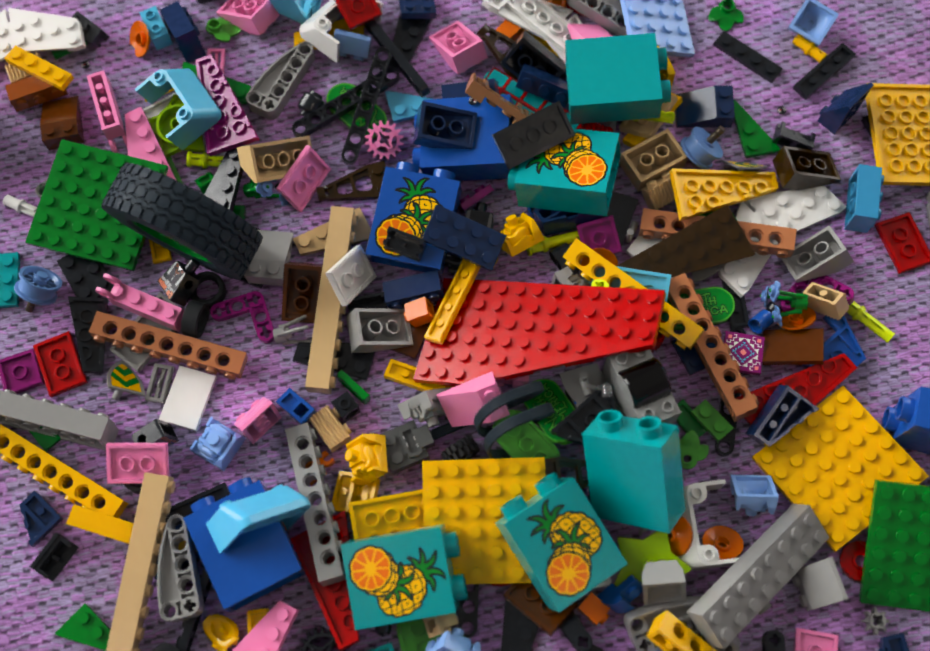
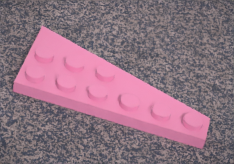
(142, 140)
(271, 630)

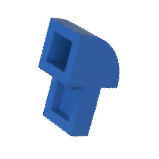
(296, 406)
(619, 597)

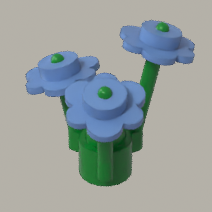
(262, 190)
(797, 301)

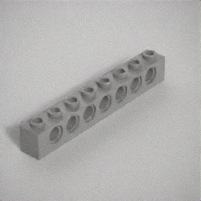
(296, 438)

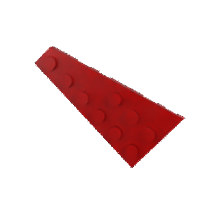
(811, 382)
(332, 598)

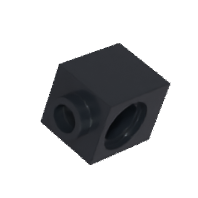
(346, 406)

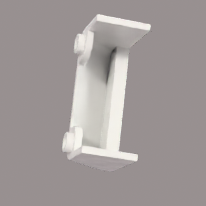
(316, 29)
(701, 556)

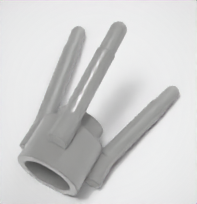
(284, 333)

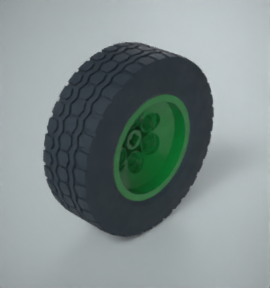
(182, 220)

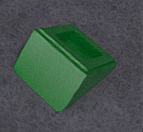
(204, 181)

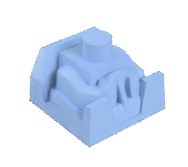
(813, 21)
(217, 444)
(754, 493)
(453, 642)

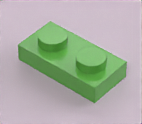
(711, 420)

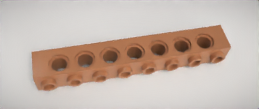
(784, 236)
(105, 322)
(737, 408)

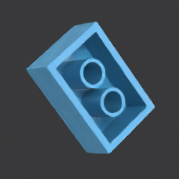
(864, 198)

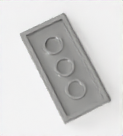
(136, 360)

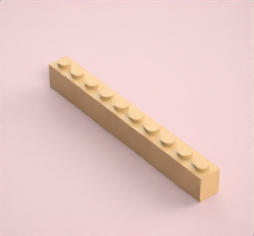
(329, 310)
(141, 563)

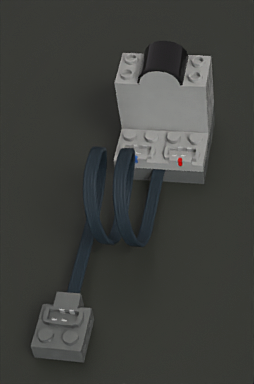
(637, 385)

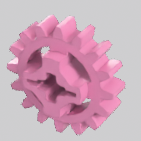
(390, 136)

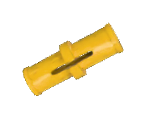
(809, 48)

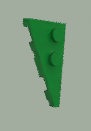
(752, 137)
(86, 628)

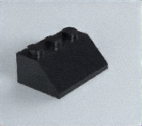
(532, 52)

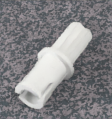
(19, 205)

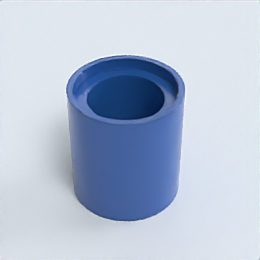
(761, 321)

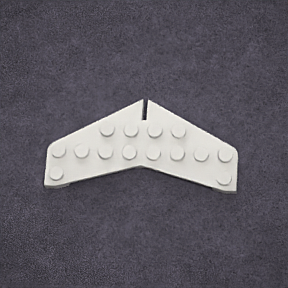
(539, 18)
(39, 32)
(784, 209)

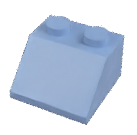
(353, 44)

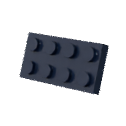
(463, 237)

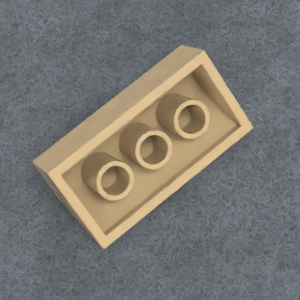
(271, 159)

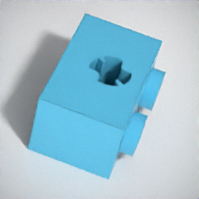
(156, 28)

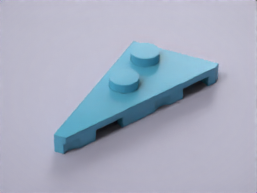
(403, 106)

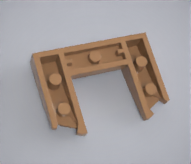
(479, 89)

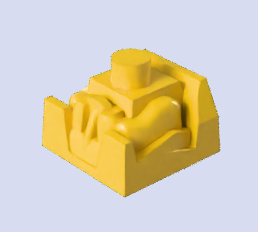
(520, 234)
(367, 458)

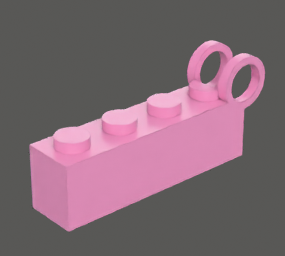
(106, 108)
(142, 304)

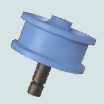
(702, 147)
(37, 286)

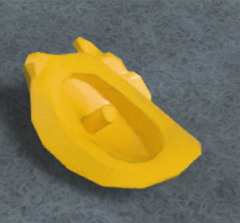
(221, 631)

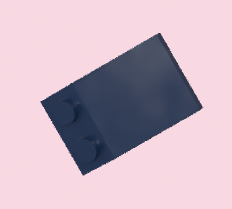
(843, 107)
(706, 108)
(444, 127)

